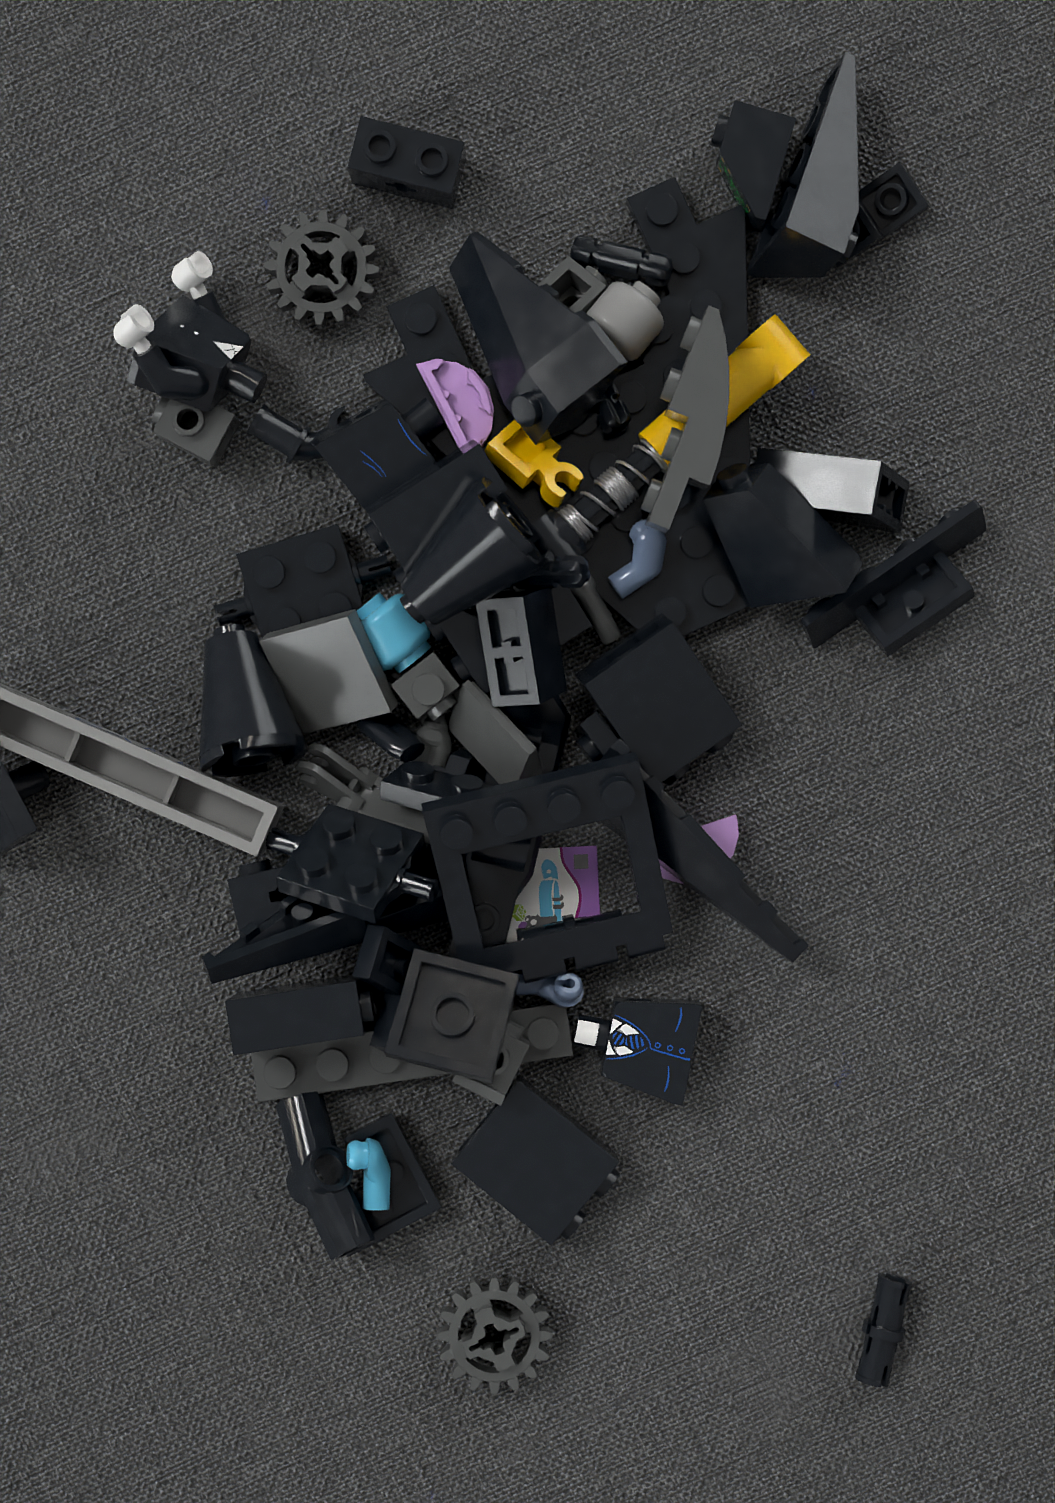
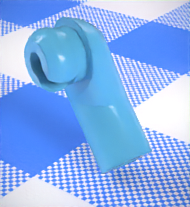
(377, 1172)

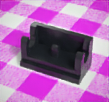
(521, 647)

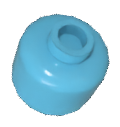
(393, 632)

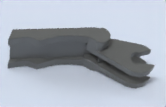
(362, 790)

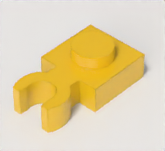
(526, 462)

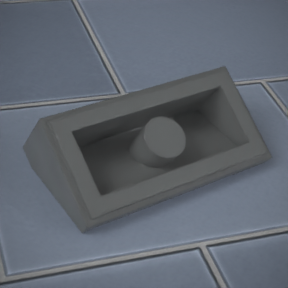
(492, 737)

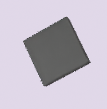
(329, 672)

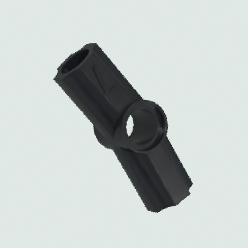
(313, 1147)

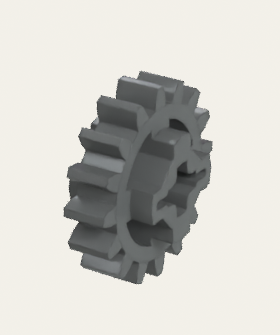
(307, 284)
(502, 1354)

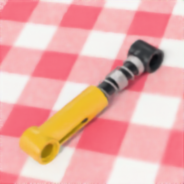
(753, 370)

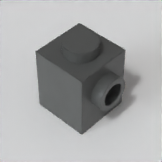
(195, 431)

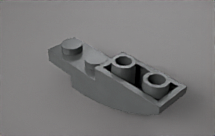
(700, 401)

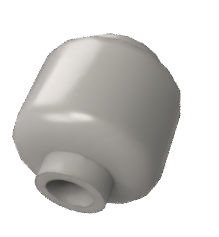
(628, 317)

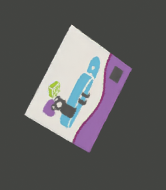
(560, 886)

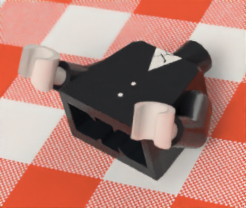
(191, 347)

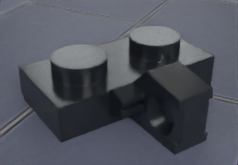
(421, 782)

